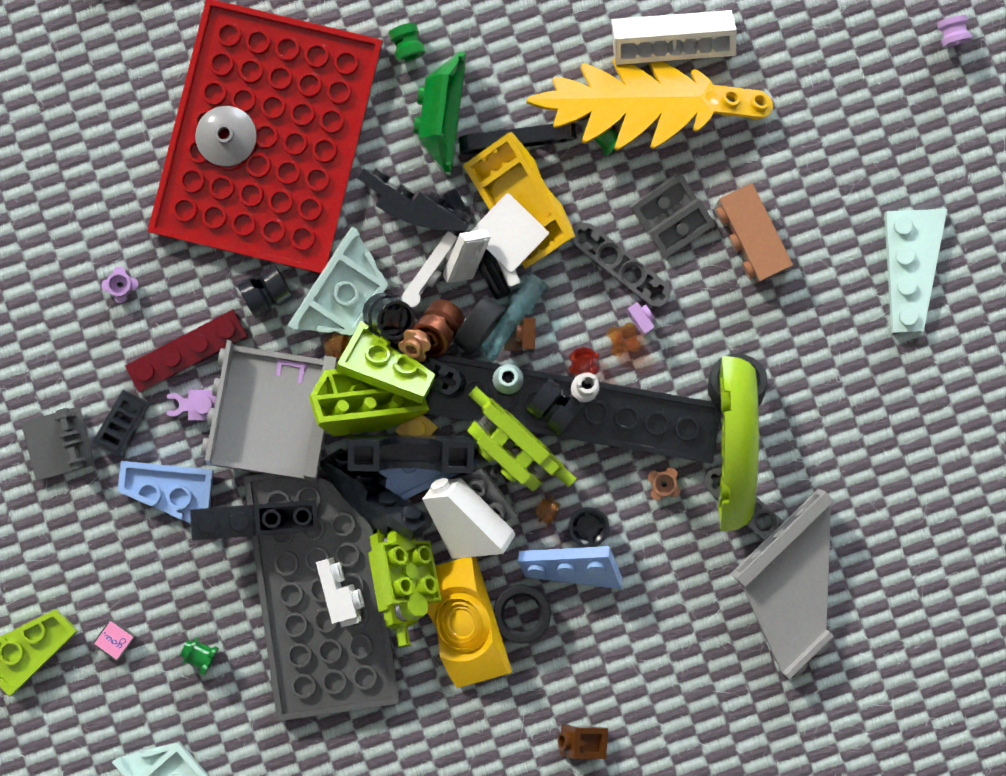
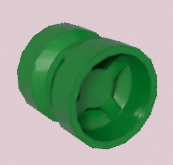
(406, 42)

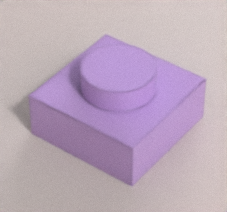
(641, 317)

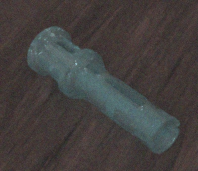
(521, 305)

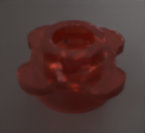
(583, 361)

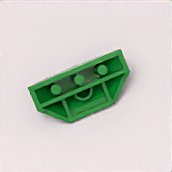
(441, 112)

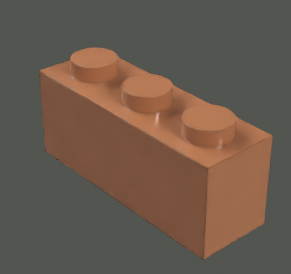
(753, 234)

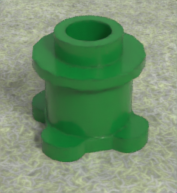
(198, 655)

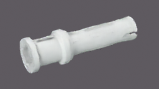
(581, 393)

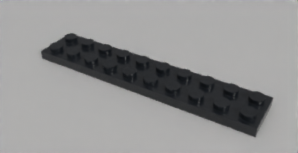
(614, 418)

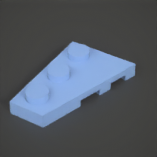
(572, 565)

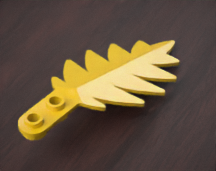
(642, 99)

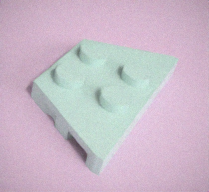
(341, 290)
(160, 761)

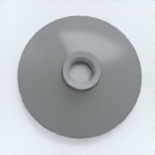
(234, 148)

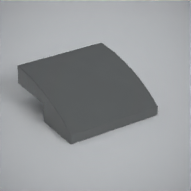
(672, 215)

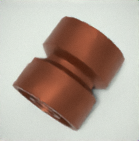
(441, 325)

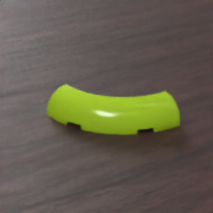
(739, 443)

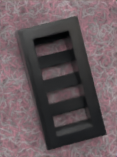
(106, 428)

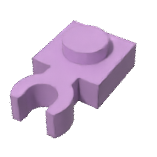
(196, 404)

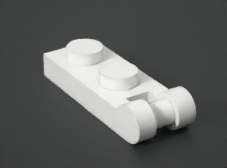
(429, 273)

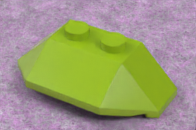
(353, 407)

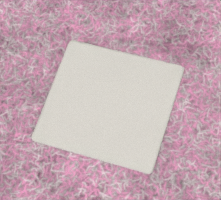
(512, 232)

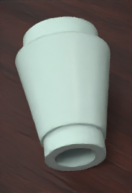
(508, 388)

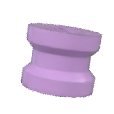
(954, 31)

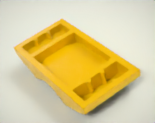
(512, 170)
(467, 625)

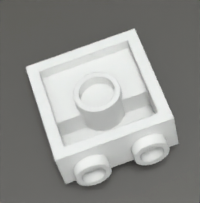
(342, 602)

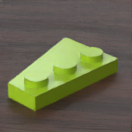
(380, 365)
(30, 647)

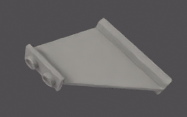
(789, 585)

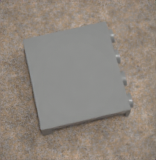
(265, 418)

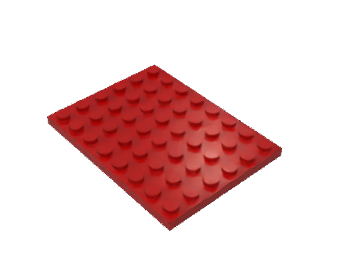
(308, 104)

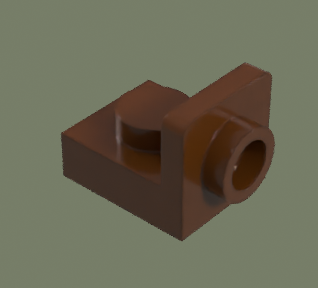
(523, 337)
(583, 742)

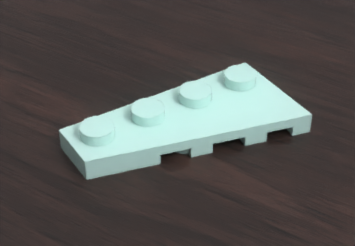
(912, 258)

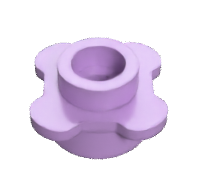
(119, 275)

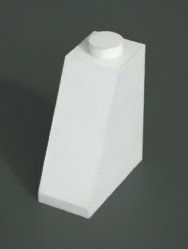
(466, 520)

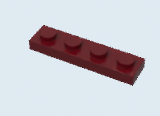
(186, 351)

